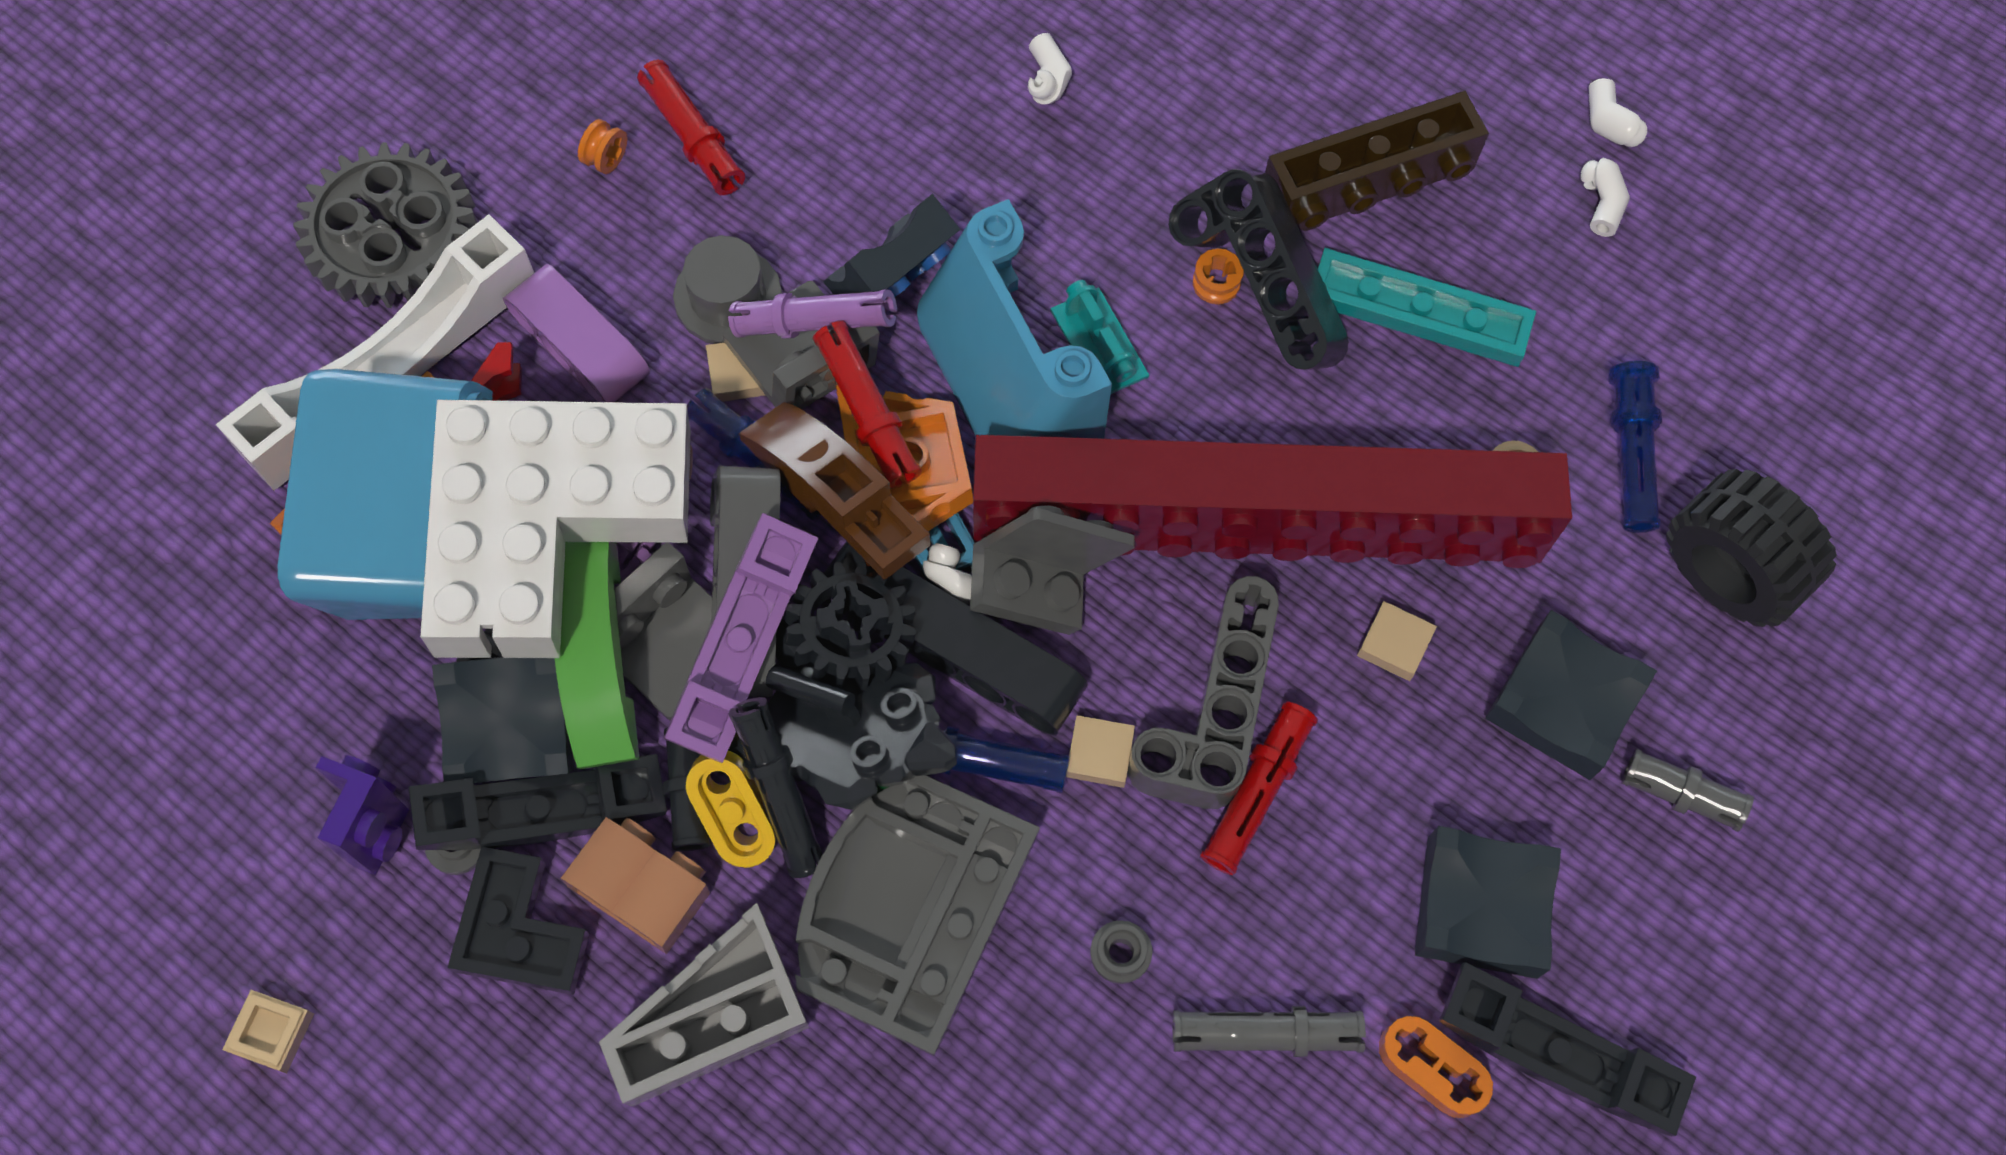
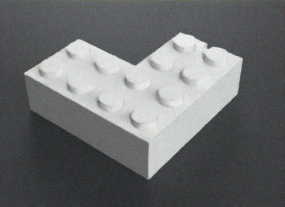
(521, 484)

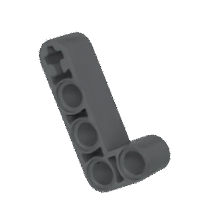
(736, 505)
(1221, 692)

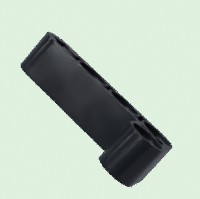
(1267, 276)

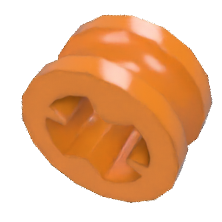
(602, 146)
(1221, 260)

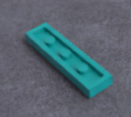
(1426, 308)

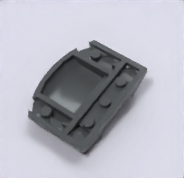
(908, 907)

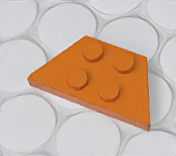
(936, 445)

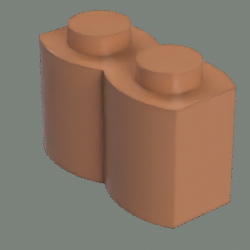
(637, 883)

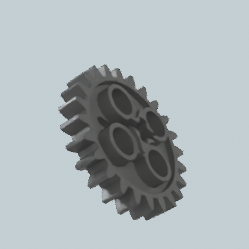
(352, 257)

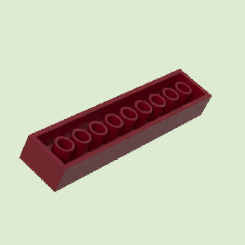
(1284, 497)

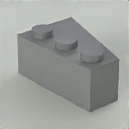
(707, 1016)

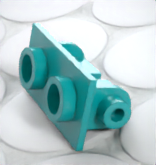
(1091, 324)

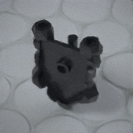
(854, 737)

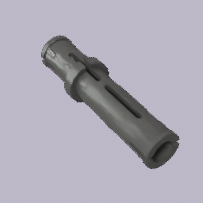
(1269, 1031)

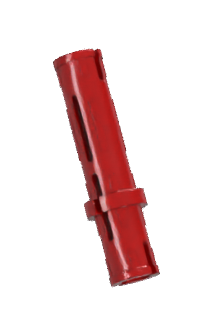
(701, 142)
(876, 423)
(1270, 767)

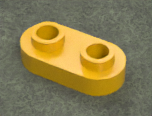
(727, 806)

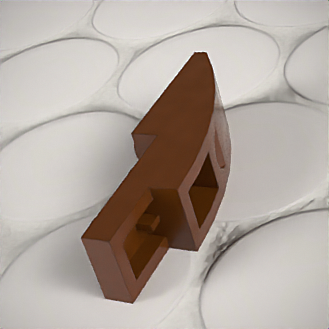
(839, 484)

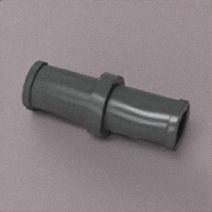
(1687, 790)

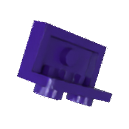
(365, 816)

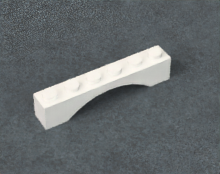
(447, 309)

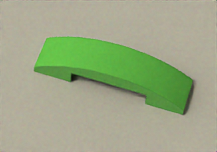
(590, 661)

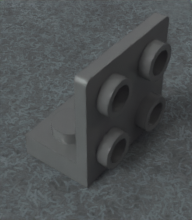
(794, 367)
(1037, 567)
(661, 626)

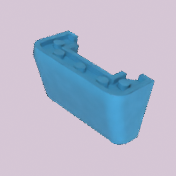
(990, 351)
(362, 491)

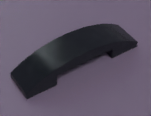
(534, 809)
(1566, 1055)

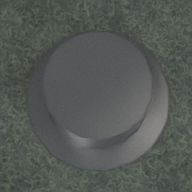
(716, 276)

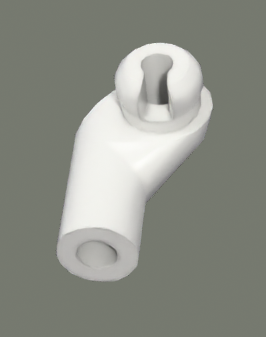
(1054, 70)
(1612, 119)
(1612, 191)
(942, 572)

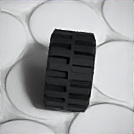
(1751, 547)

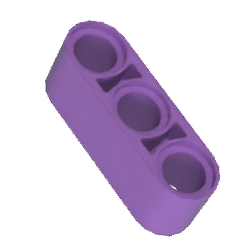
(576, 335)

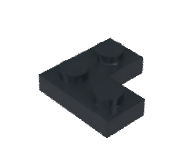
(502, 940)

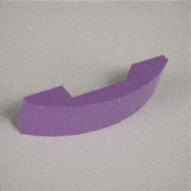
(740, 636)

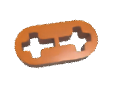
(1444, 1055)

